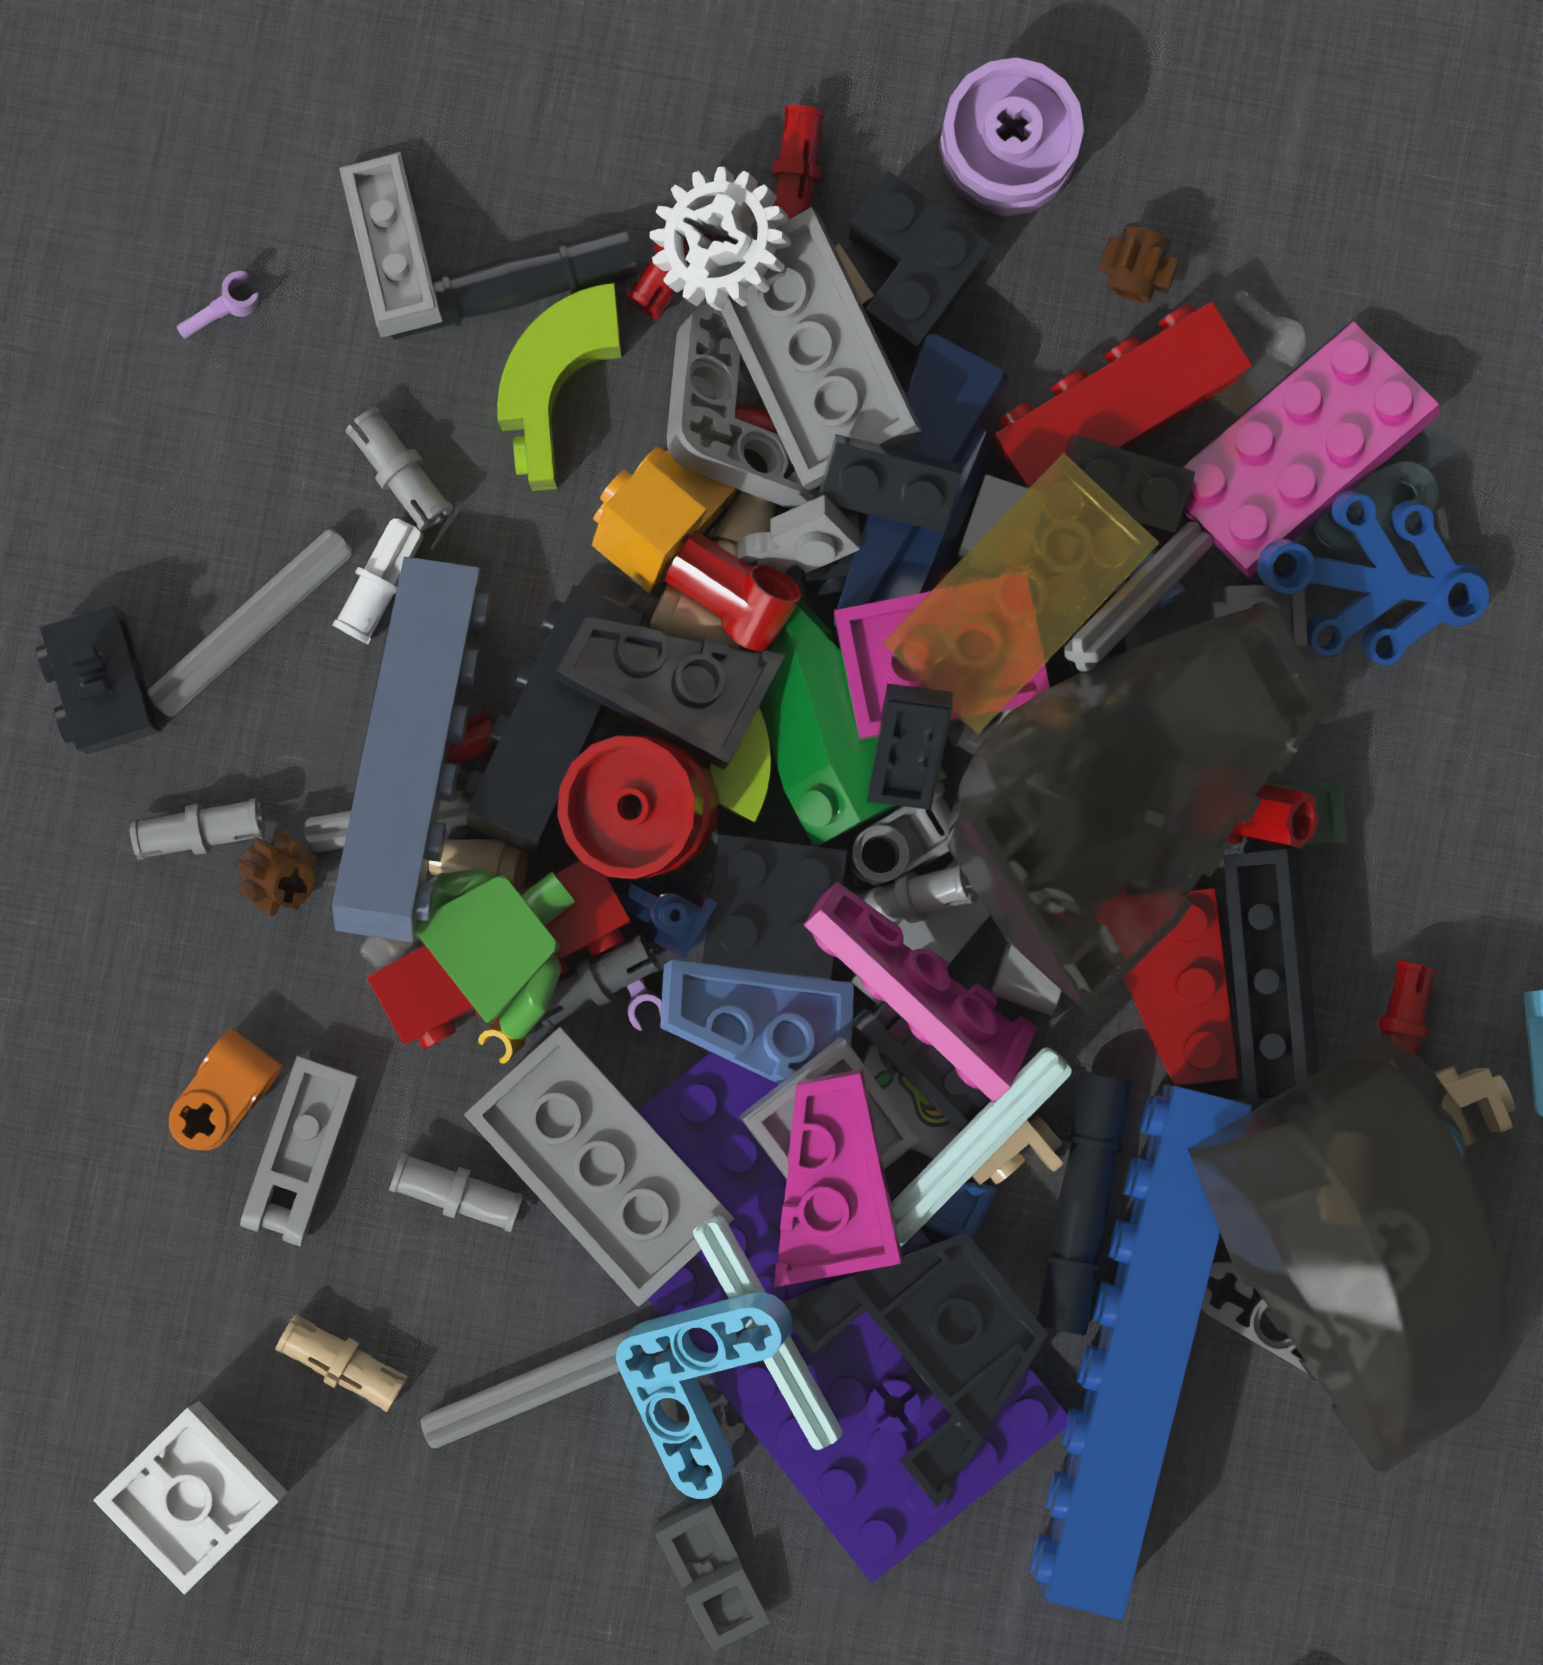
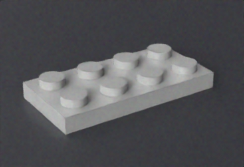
(817, 354)
(597, 1165)

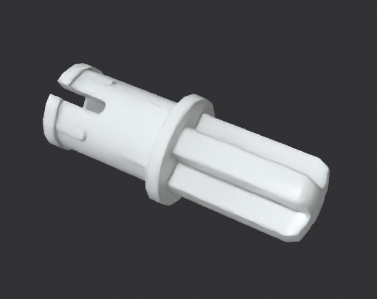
(378, 580)

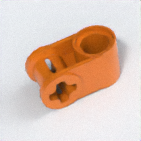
(228, 1080)

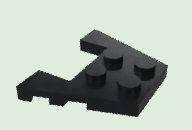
(954, 1329)

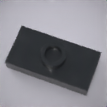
(909, 746)

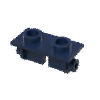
(669, 914)

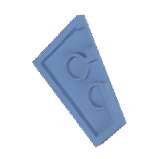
(755, 1016)

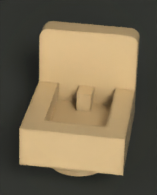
(1489, 1092)

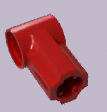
(747, 598)
(1282, 819)

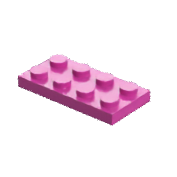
(1305, 446)

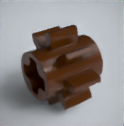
(1138, 264)
(276, 874)

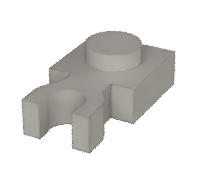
(802, 536)

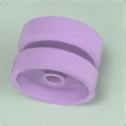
(1018, 100)

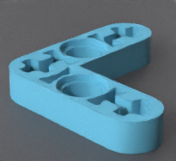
(677, 1375)

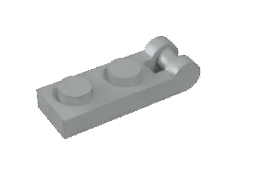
(300, 1148)

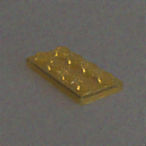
(1020, 593)

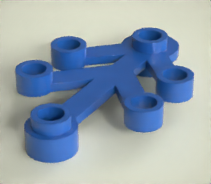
(1384, 582)

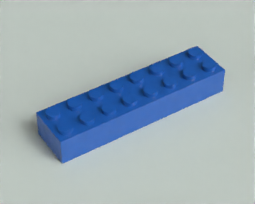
(1137, 1363)

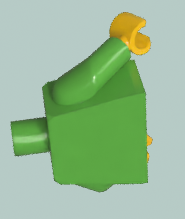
(498, 947)

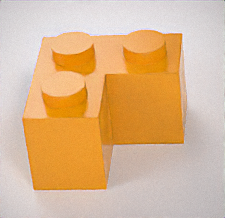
(654, 515)

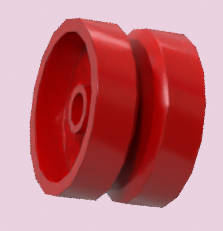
(601, 799)

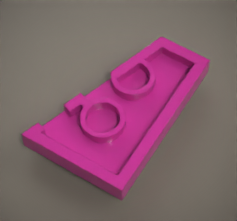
(836, 1186)

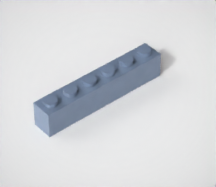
(409, 749)

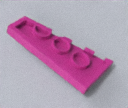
(918, 987)

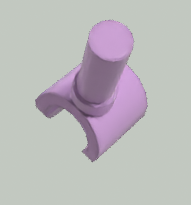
(221, 306)
(639, 993)

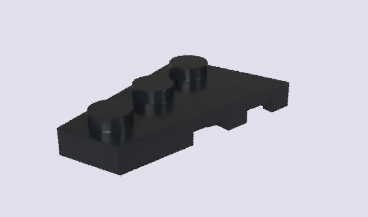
(671, 685)

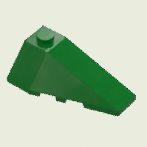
(816, 732)

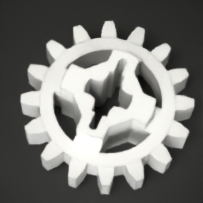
(723, 210)

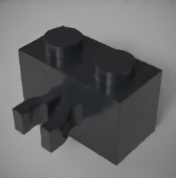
(96, 680)

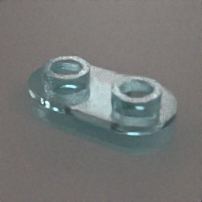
(1379, 488)

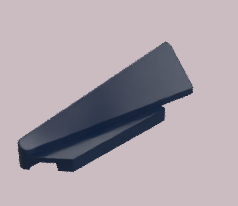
(951, 400)

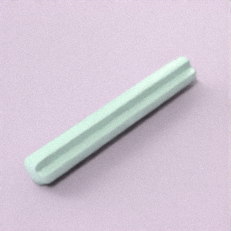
(978, 1142)
(787, 1364)

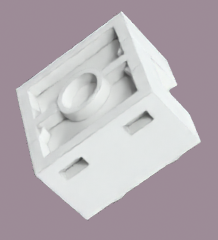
(190, 1496)

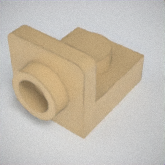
(1008, 1159)

